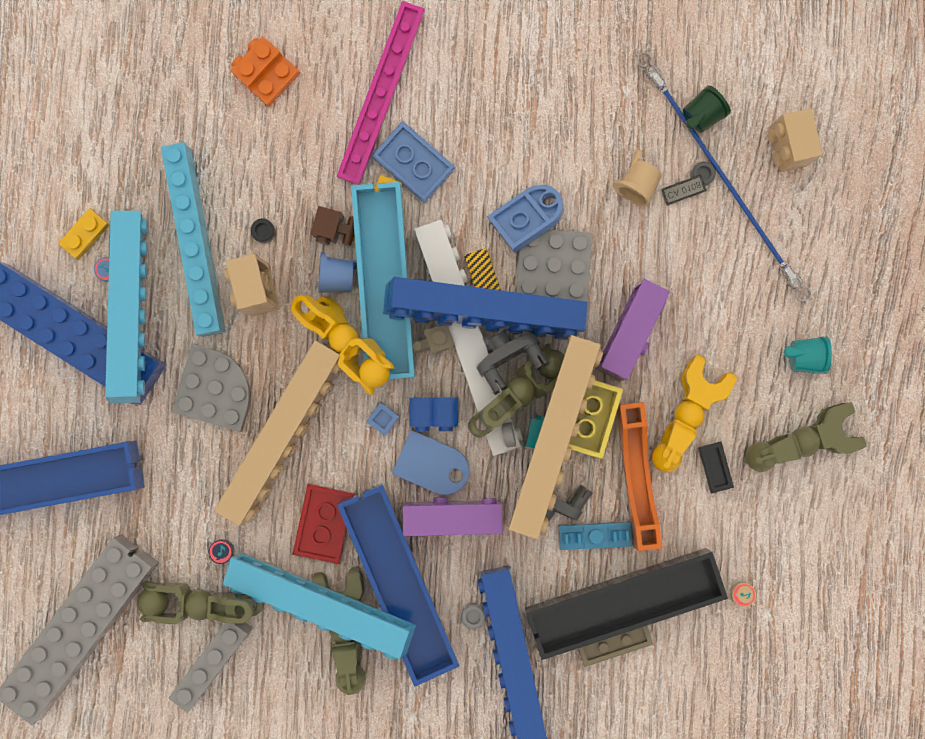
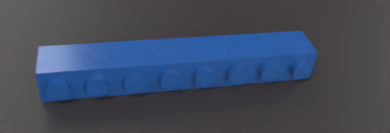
(511, 654)

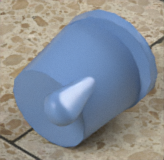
(335, 274)

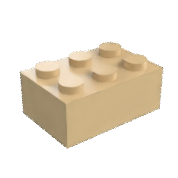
(251, 285)

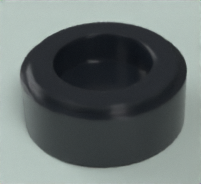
(263, 230)

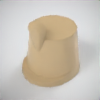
(639, 182)

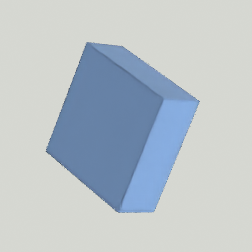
(382, 419)

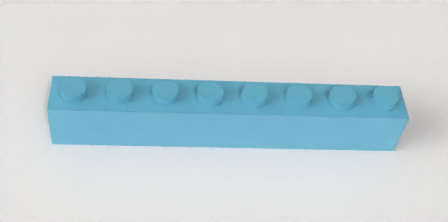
(193, 239)
(125, 307)
(319, 605)

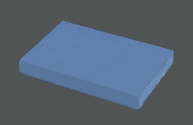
(413, 162)

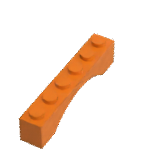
(640, 497)

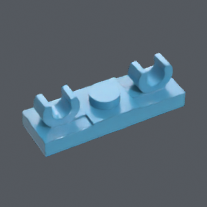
(595, 535)

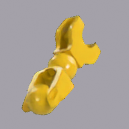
(343, 339)
(689, 413)

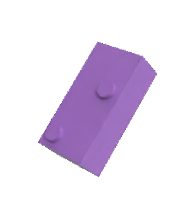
(633, 330)
(452, 517)

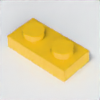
(83, 234)

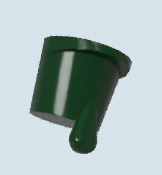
(706, 109)

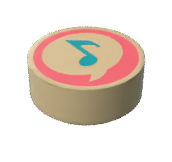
(743, 594)

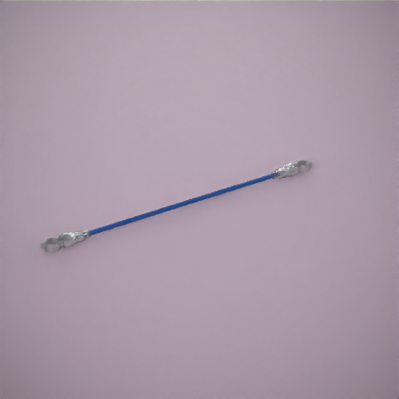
(792, 278)

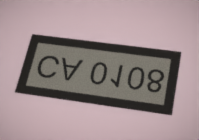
(683, 190)

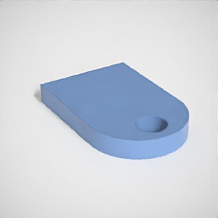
(526, 216)
(429, 464)

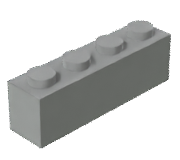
(209, 665)

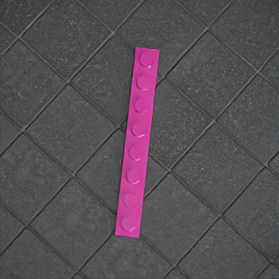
(380, 93)

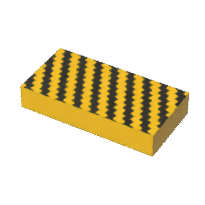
(482, 270)

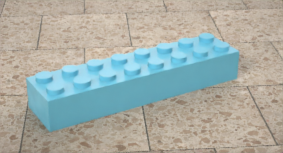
(380, 258)

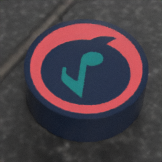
(221, 551)

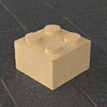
(795, 140)

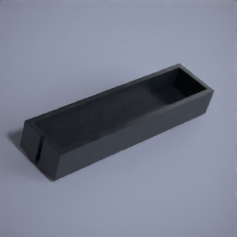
(625, 603)

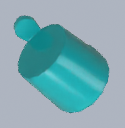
(810, 355)

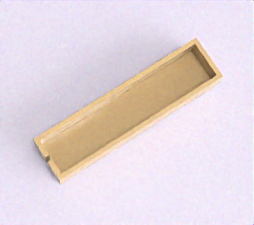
(279, 435)
(554, 437)

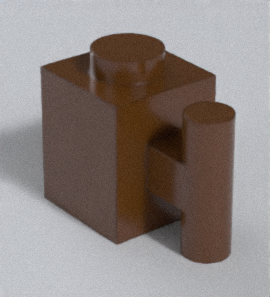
(329, 225)

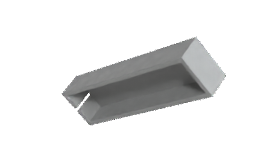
(76, 629)

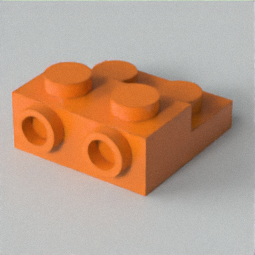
(264, 70)

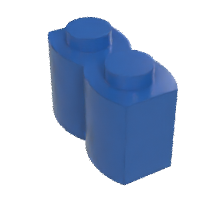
(433, 413)

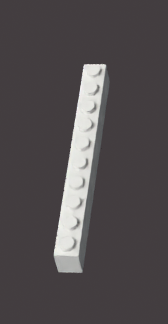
(468, 342)

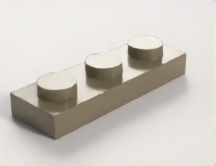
(615, 646)

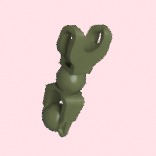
(518, 393)
(806, 441)
(196, 604)
(347, 653)

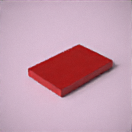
(321, 526)

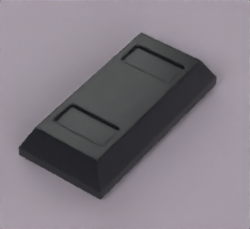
(716, 467)

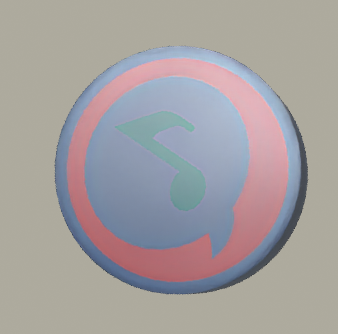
(101, 269)

